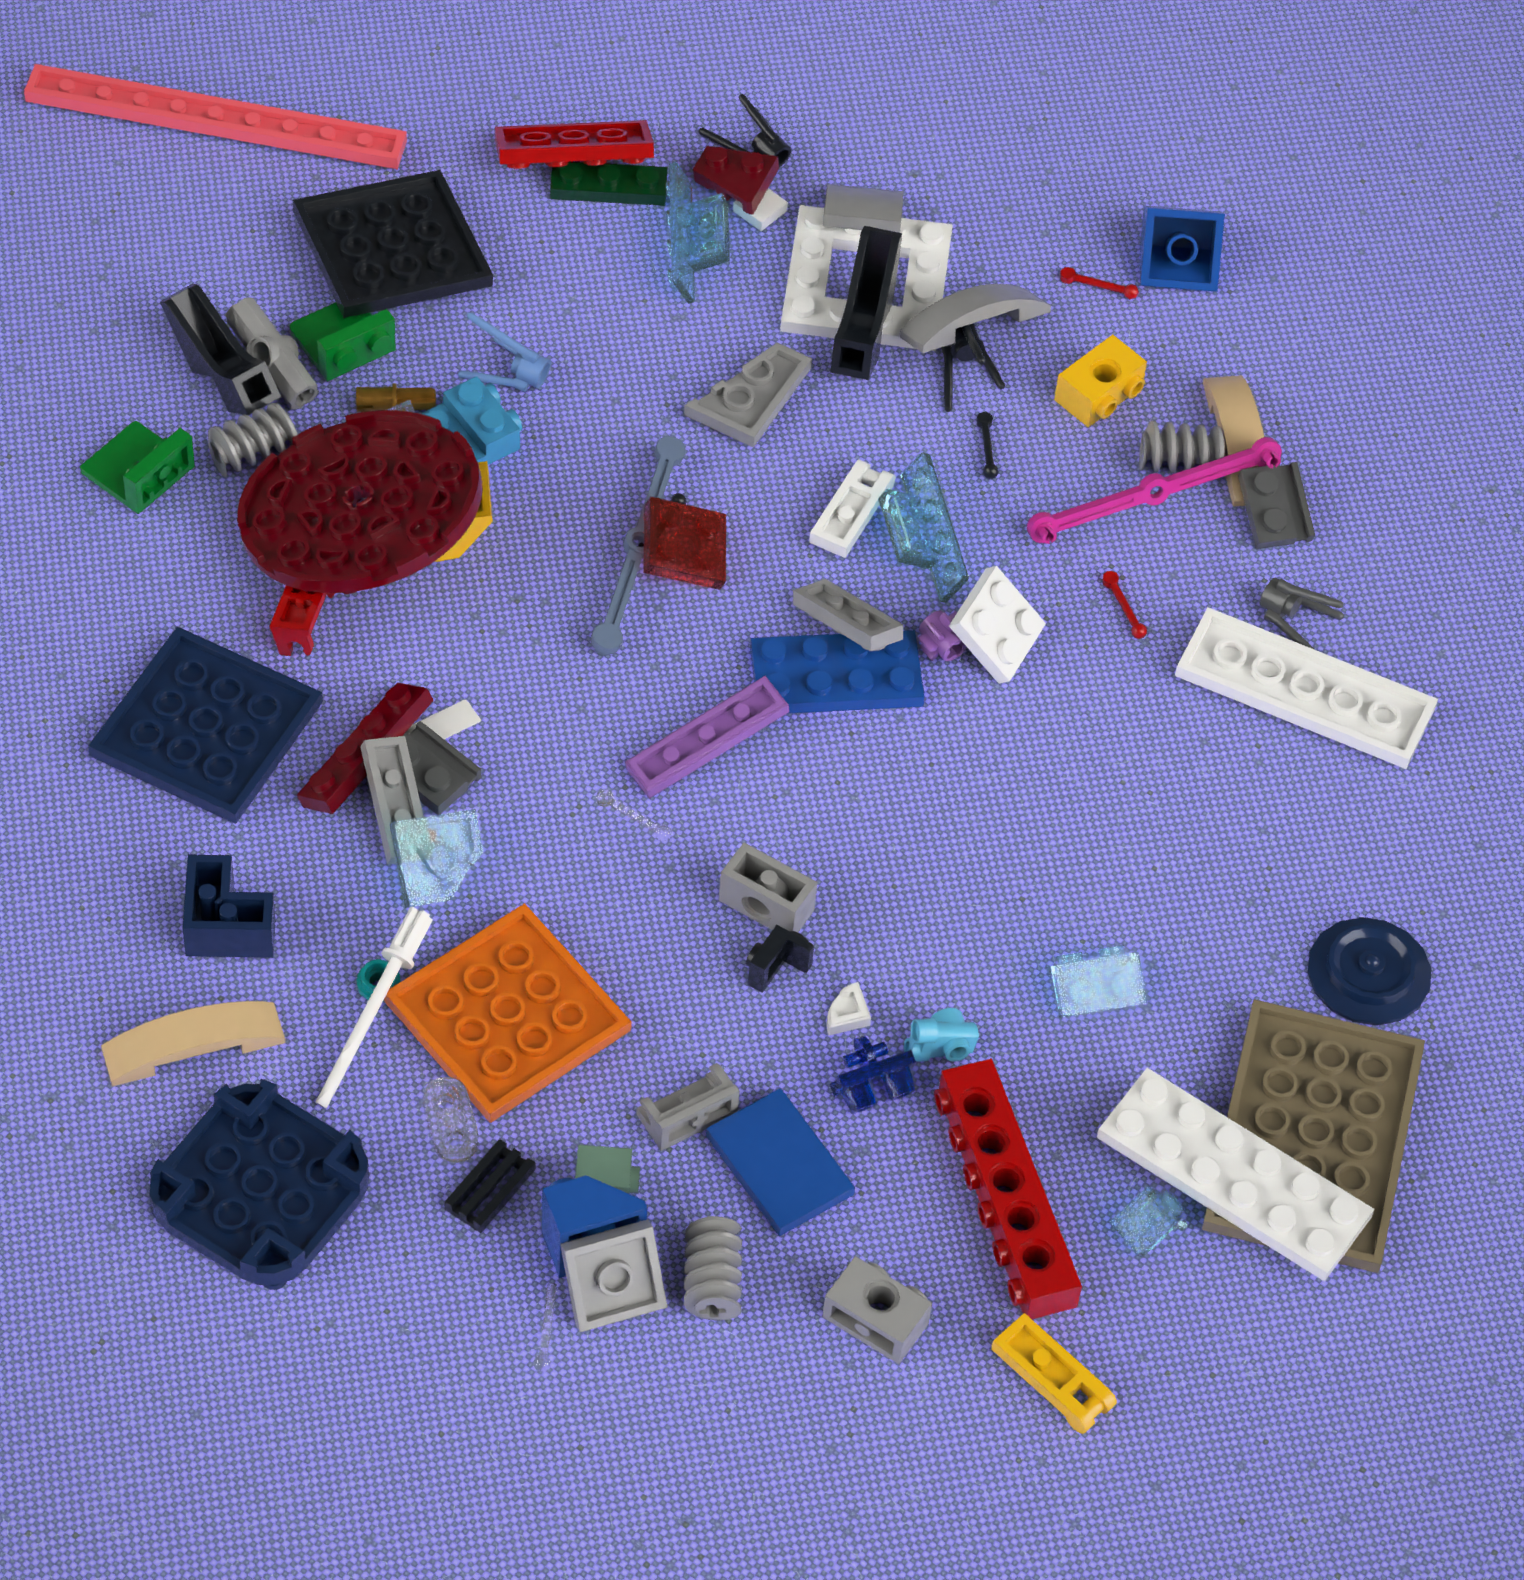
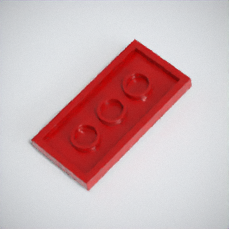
(574, 142)

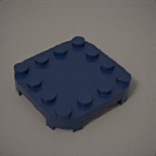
(259, 1184)

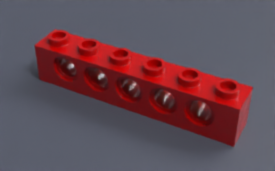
(980, 1090)

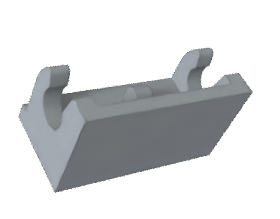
(689, 1108)

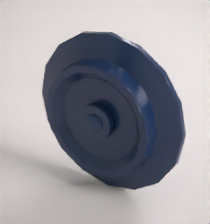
(1369, 971)

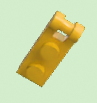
(1053, 1372)

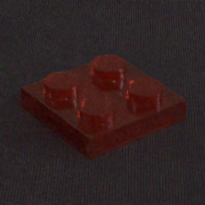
(684, 543)

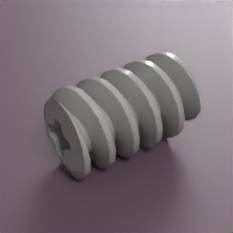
(250, 437)
(1180, 447)
(713, 1268)

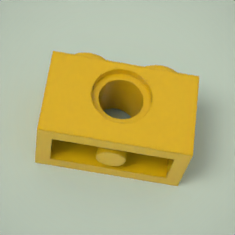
(1100, 381)

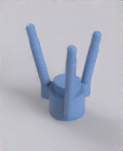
(527, 365)

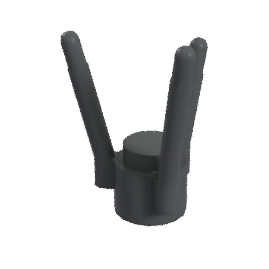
(1285, 599)

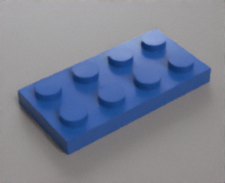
(838, 673)

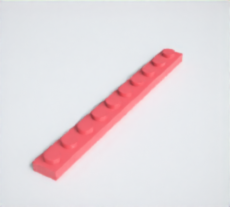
(216, 116)

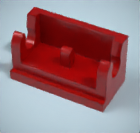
(296, 619)

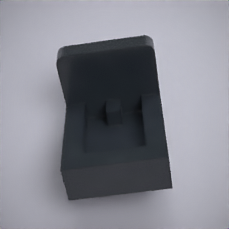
(778, 948)

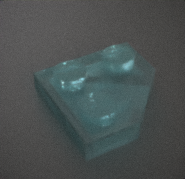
(435, 855)

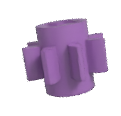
(938, 637)

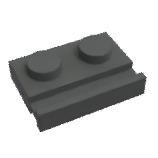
(1276, 505)
(438, 768)

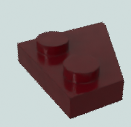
(736, 174)

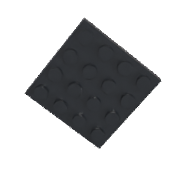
(392, 243)

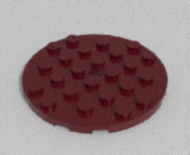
(418, 502)

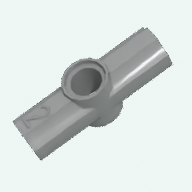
(276, 350)

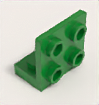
(140, 465)

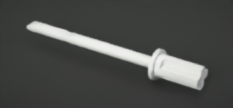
(399, 956)

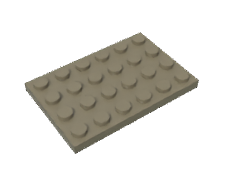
(1332, 1101)

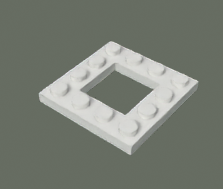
(813, 314)

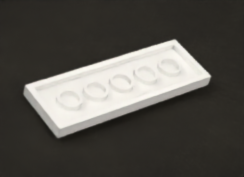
(1306, 687)
(1235, 1174)

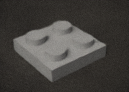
(614, 1275)

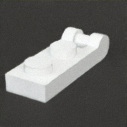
(850, 509)

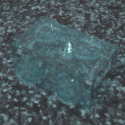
(1097, 983)

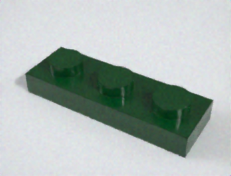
(609, 183)

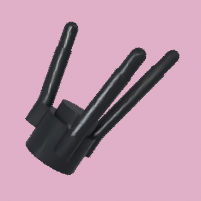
(765, 142)
(966, 348)

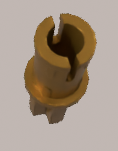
(386, 397)

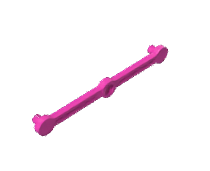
(1044, 526)

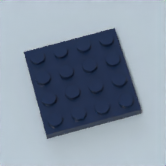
(205, 724)

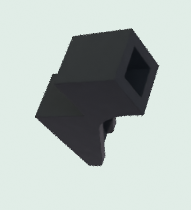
(867, 304)
(215, 352)

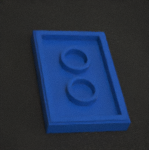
(780, 1162)

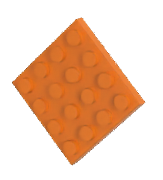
(507, 1012)

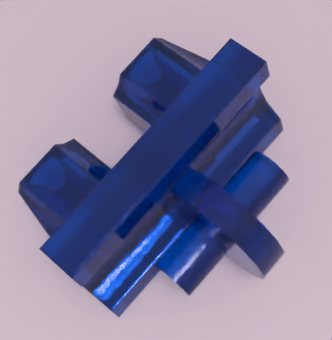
(856, 1083)

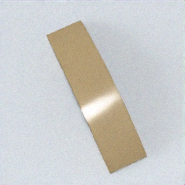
(1238, 419)
(191, 1034)

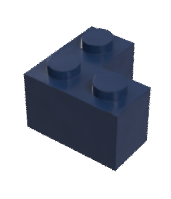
(221, 920)

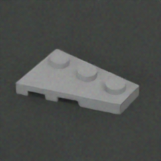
(753, 397)

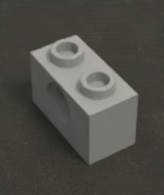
(767, 890)
(886, 1331)

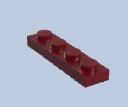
(346, 767)

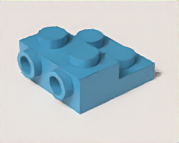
(480, 419)

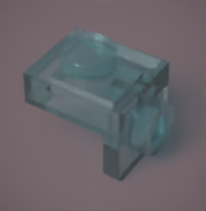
(1149, 1220)

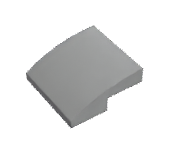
(861, 206)

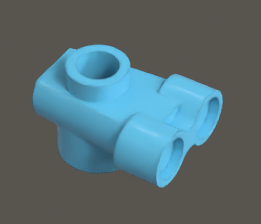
(941, 1036)

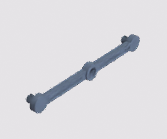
(607, 636)

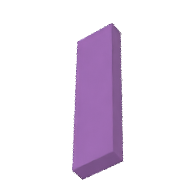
(707, 736)

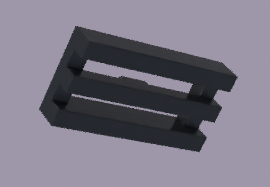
(480, 1171)

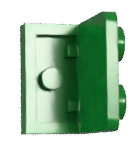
(343, 343)

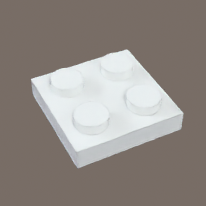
(997, 624)

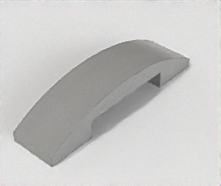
(938, 322)

